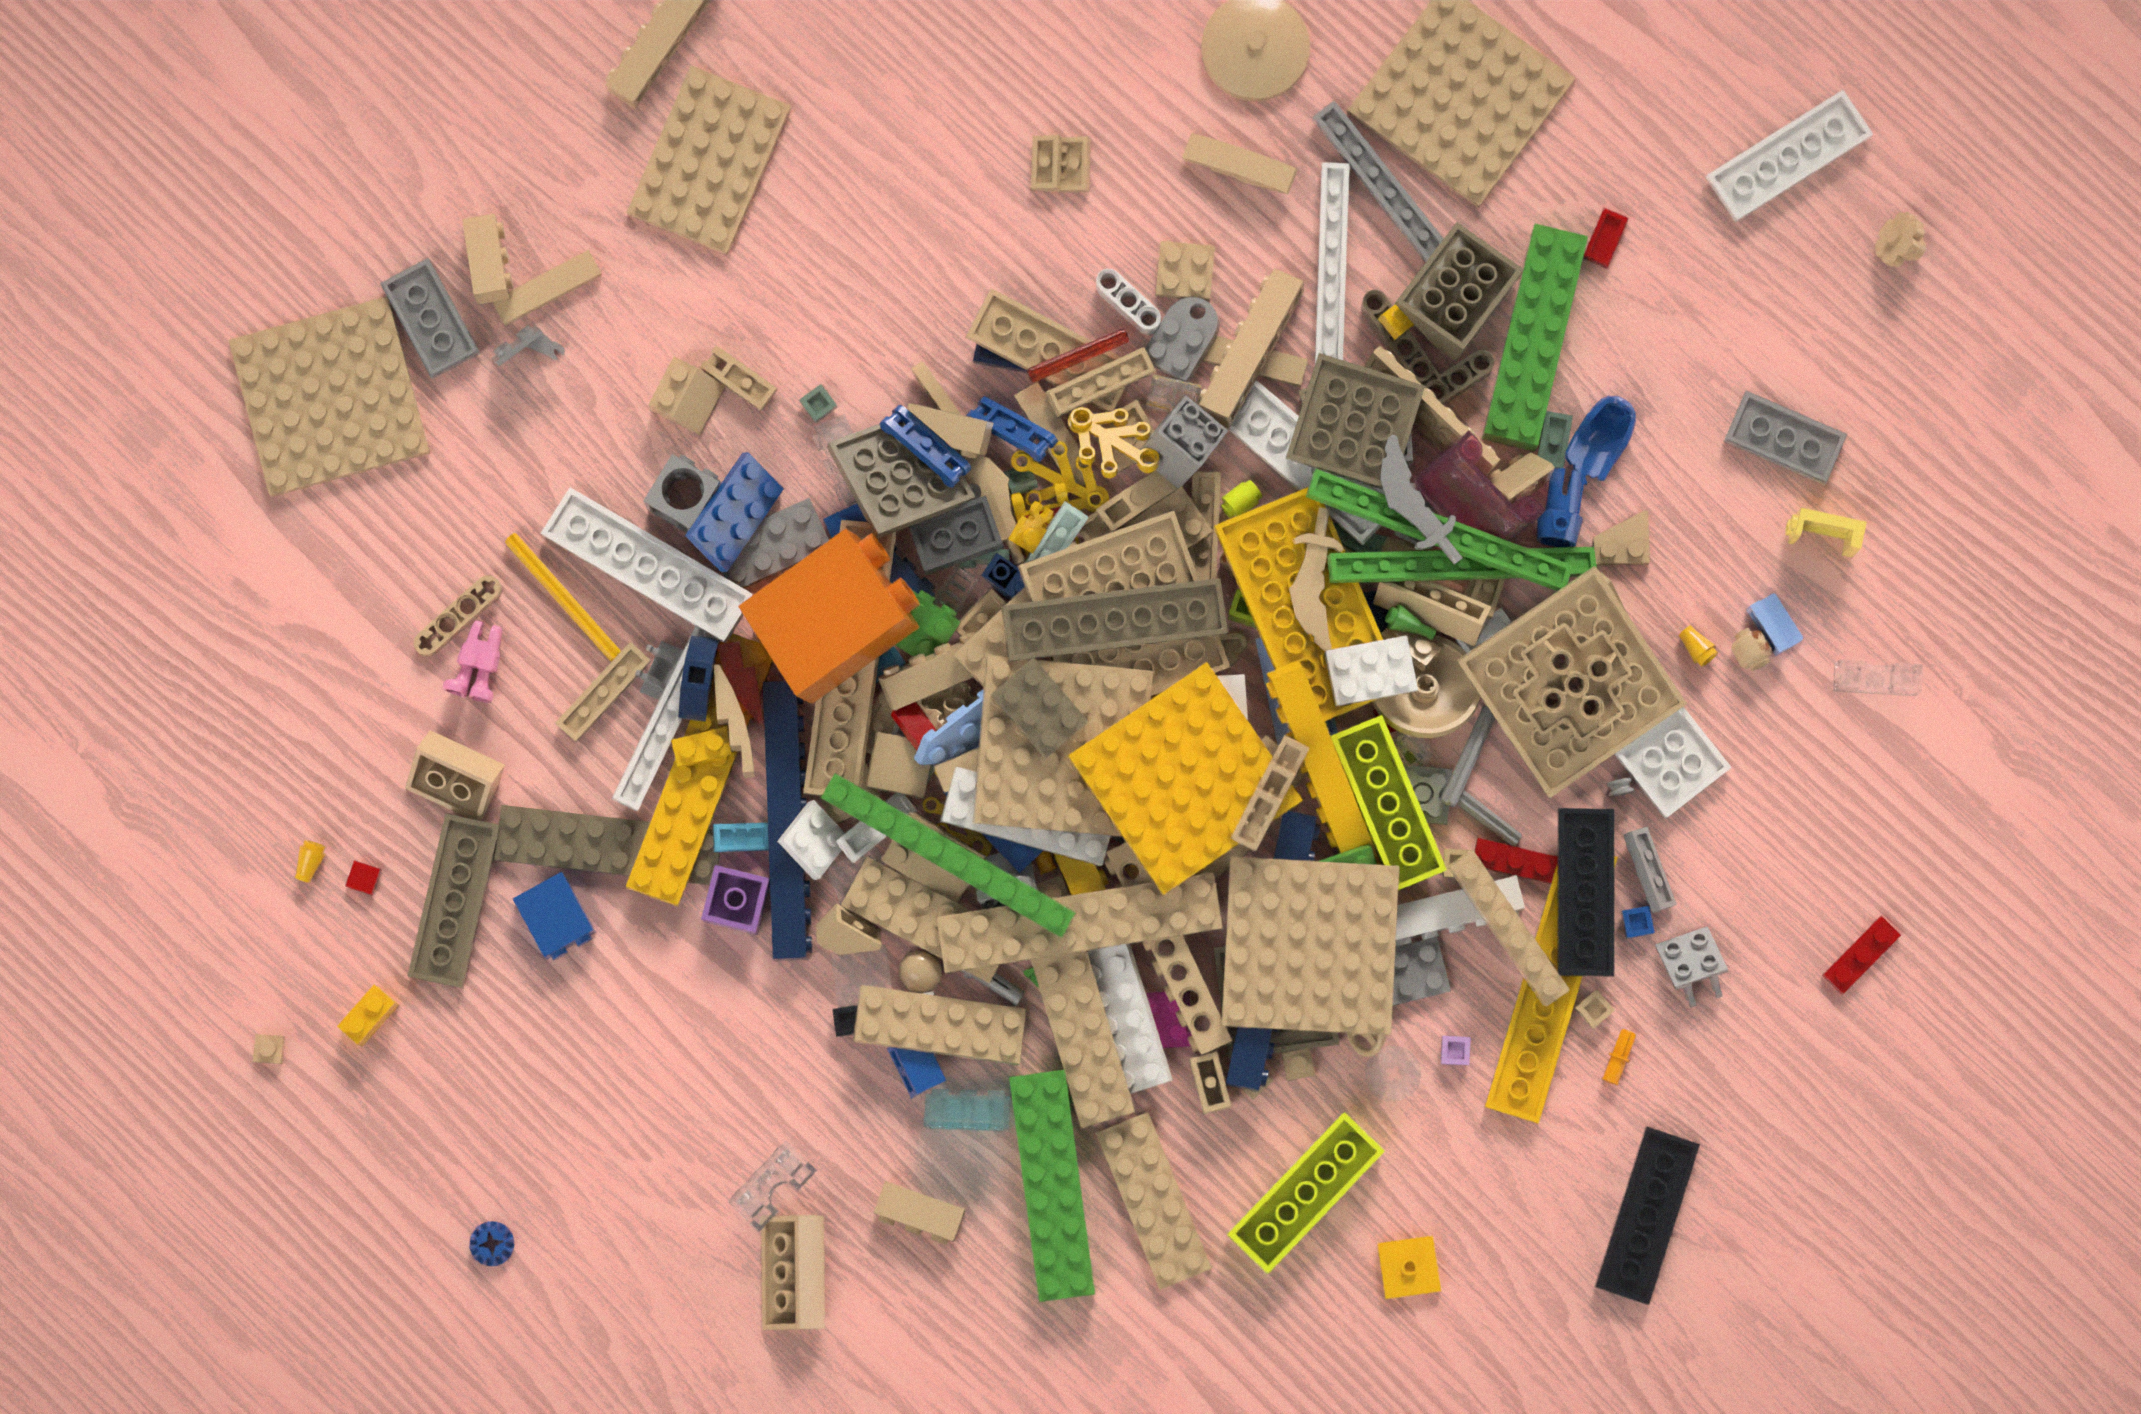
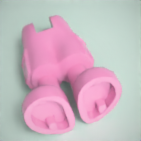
(479, 655)

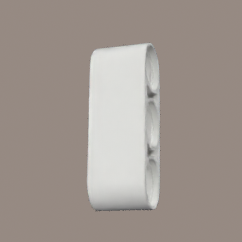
(1123, 289)

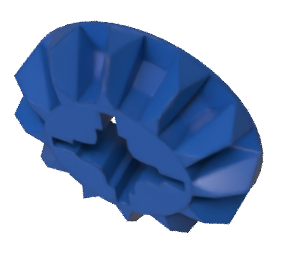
(502, 1251)

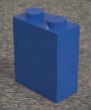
(554, 916)

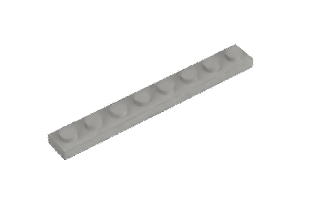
(1378, 180)

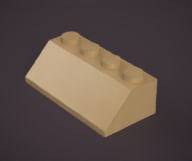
(793, 1273)

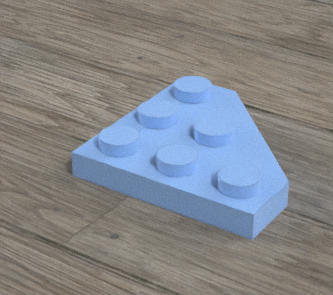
(955, 737)

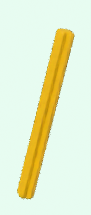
(562, 596)

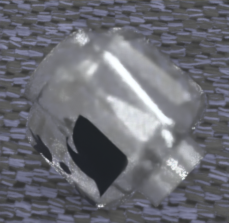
(1412, 749)

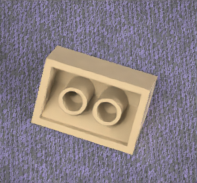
(454, 776)

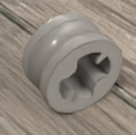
(1620, 787)

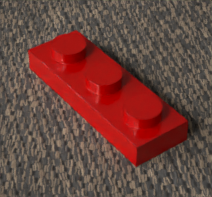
(1516, 861)
(1861, 955)

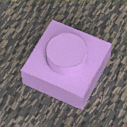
(1455, 1050)

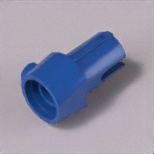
(1561, 521)

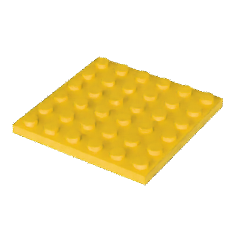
(1178, 776)

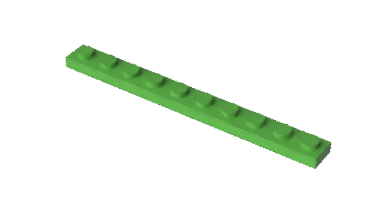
(1466, 540)
(1436, 565)
(948, 855)

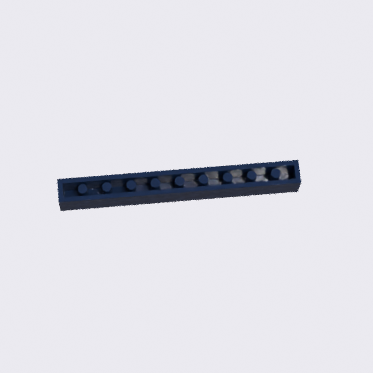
(784, 804)
(1253, 1045)

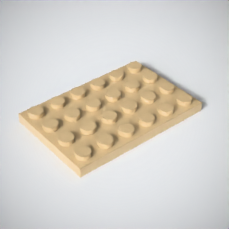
(709, 160)

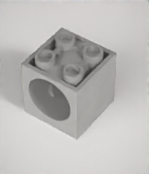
(1184, 441)
(674, 470)

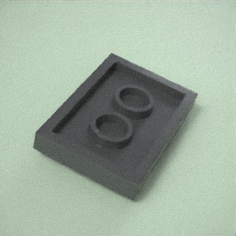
(956, 536)

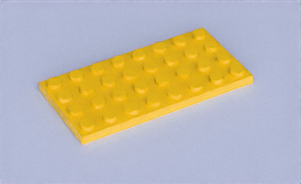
(1266, 566)

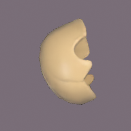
(920, 971)

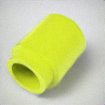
(1241, 499)

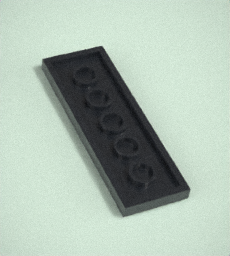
(1585, 892)
(1647, 1215)

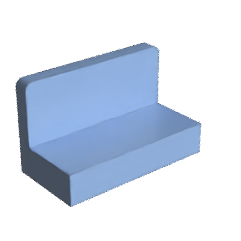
(1775, 623)

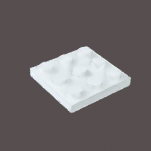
(1673, 762)

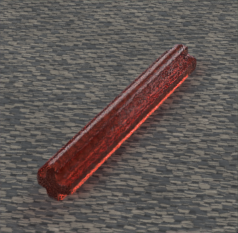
(1078, 355)

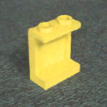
(1827, 524)

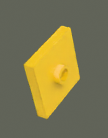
(1409, 1267)

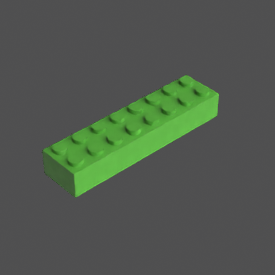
(1534, 337)
(1052, 1186)

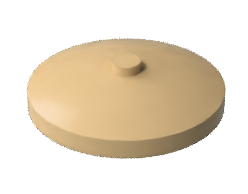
(1255, 48)
(1442, 701)

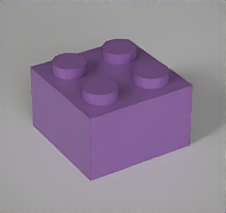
(736, 900)

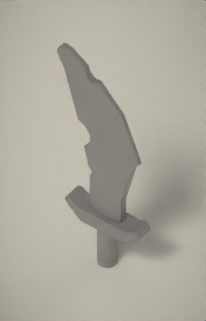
(1410, 503)

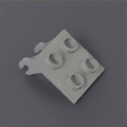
(530, 338)
(661, 669)
(1691, 960)

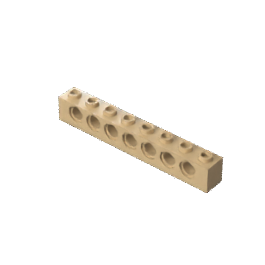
(1216, 1035)

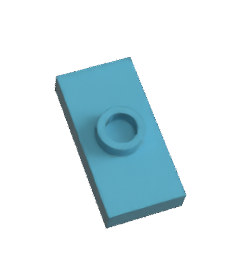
(740, 837)

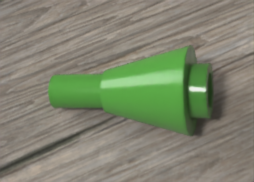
(1402, 620)

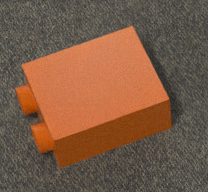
(831, 614)

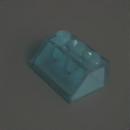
(967, 1111)

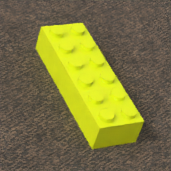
(1388, 802)
(1305, 1193)

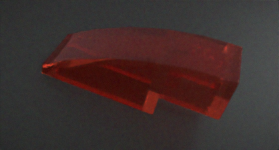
(741, 680)

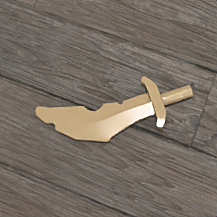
(995, 487)
(1310, 581)

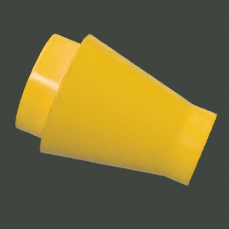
(1700, 648)
(309, 859)

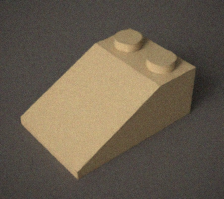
(1523, 476)
(923, 870)

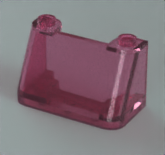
(1462, 490)

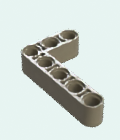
(1417, 357)

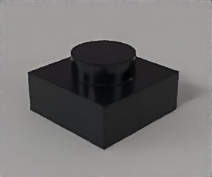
(844, 1020)

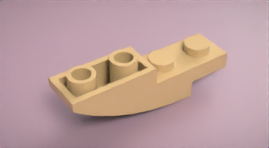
(1127, 506)

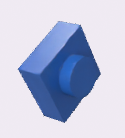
(1637, 922)

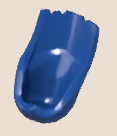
(1602, 437)

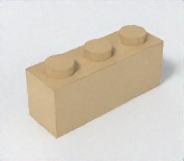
(487, 258)
(918, 1212)

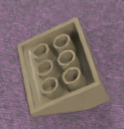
(1458, 290)

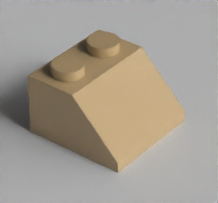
(686, 395)

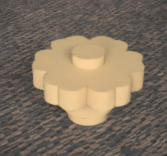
(1901, 240)

